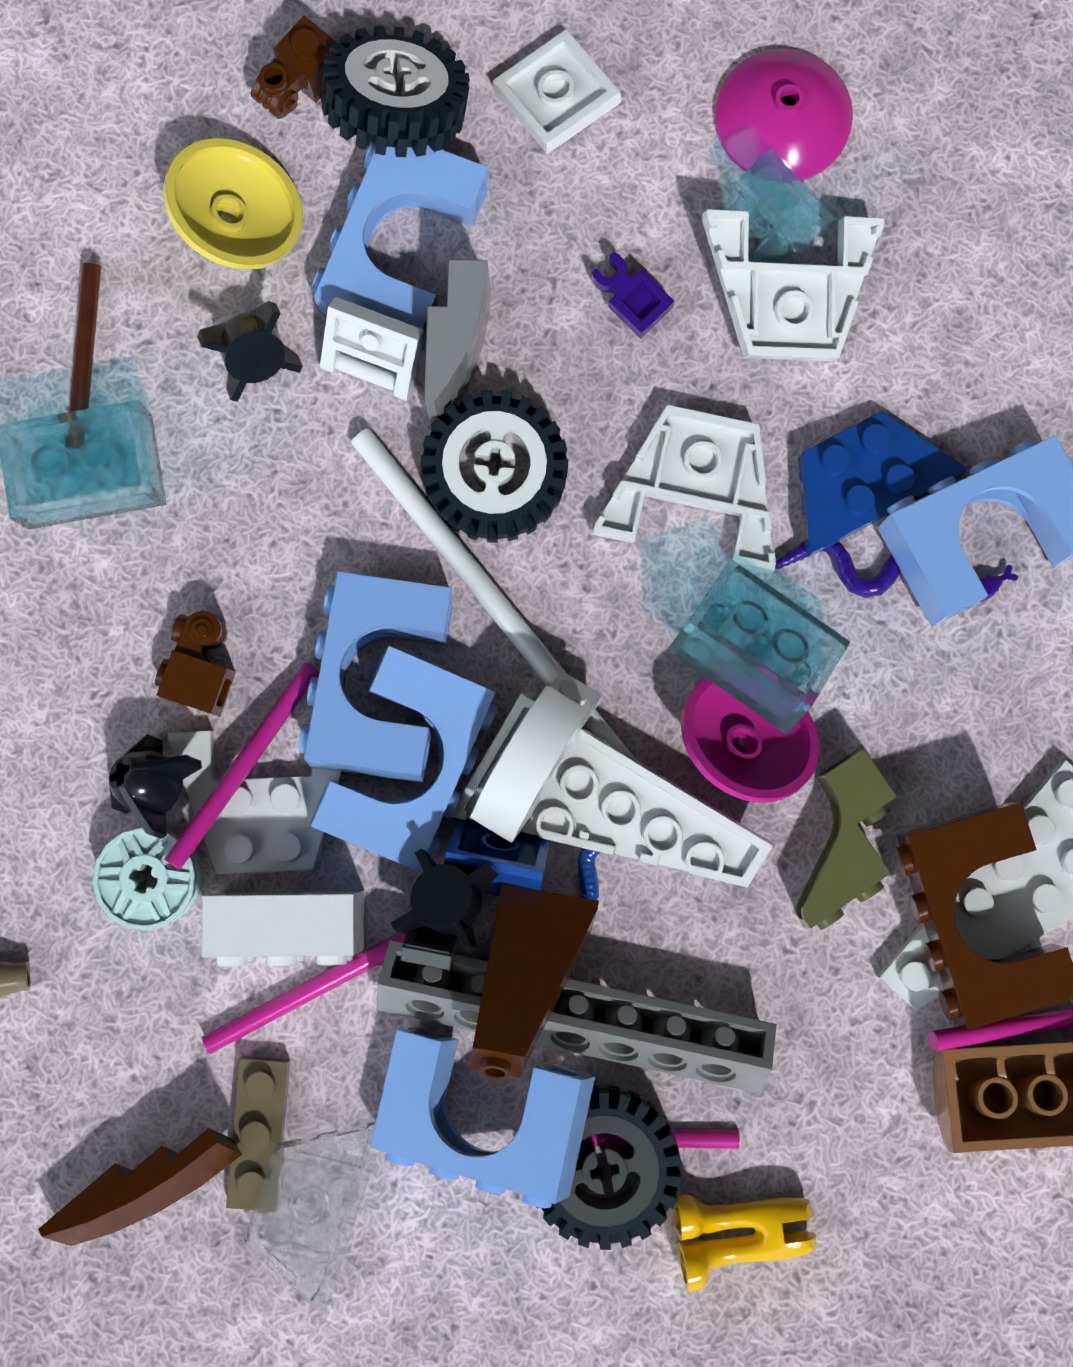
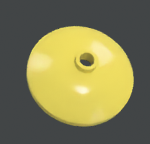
(243, 186)

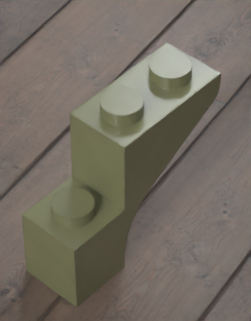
(848, 862)

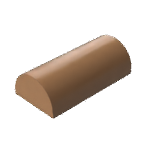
(1005, 1097)

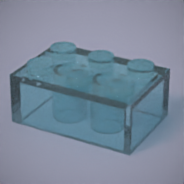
(81, 465)
(759, 647)

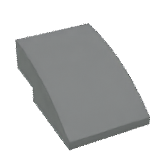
(456, 335)

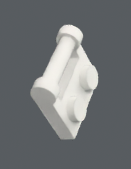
(371, 347)

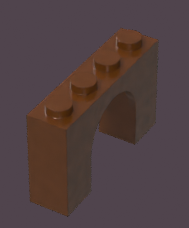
(938, 863)

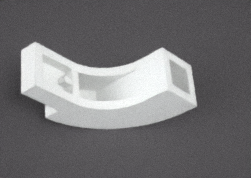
(534, 755)

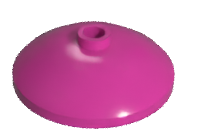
(755, 119)
(770, 762)

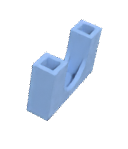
(393, 183)
(926, 531)
(361, 613)
(456, 714)
(417, 1126)

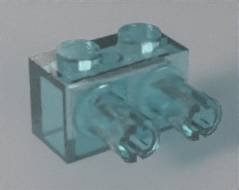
(780, 195)

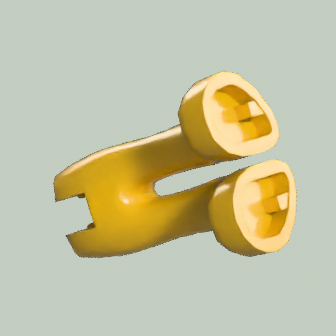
(766, 1244)

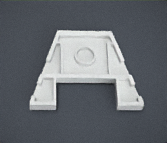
(790, 307)
(703, 465)
(264, 821)

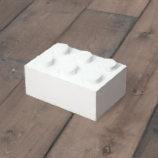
(283, 927)

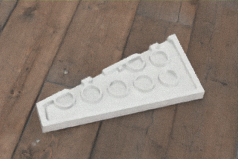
(626, 809)
(1006, 900)

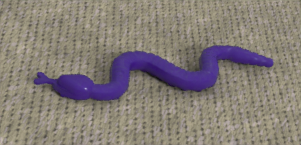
(883, 580)

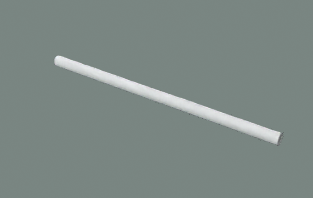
(470, 572)

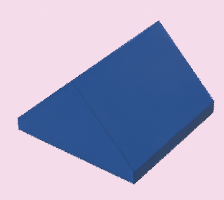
(517, 862)

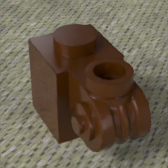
(294, 69)
(188, 673)

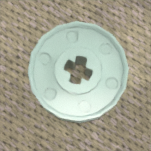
(123, 892)

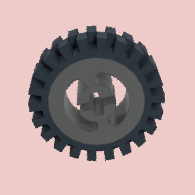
(652, 1156)

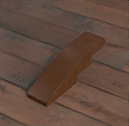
(129, 1195)

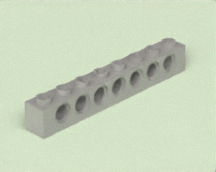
(595, 1022)

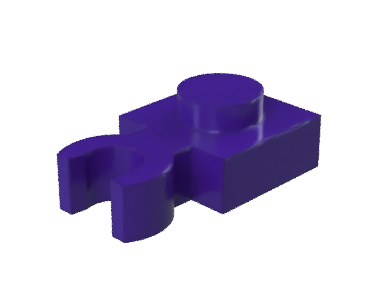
(636, 299)

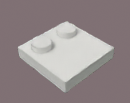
(557, 91)

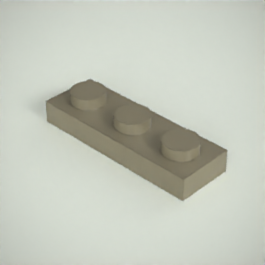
(256, 1125)

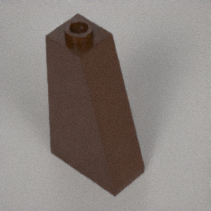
(528, 965)

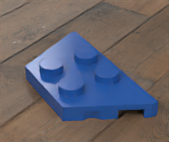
(863, 473)

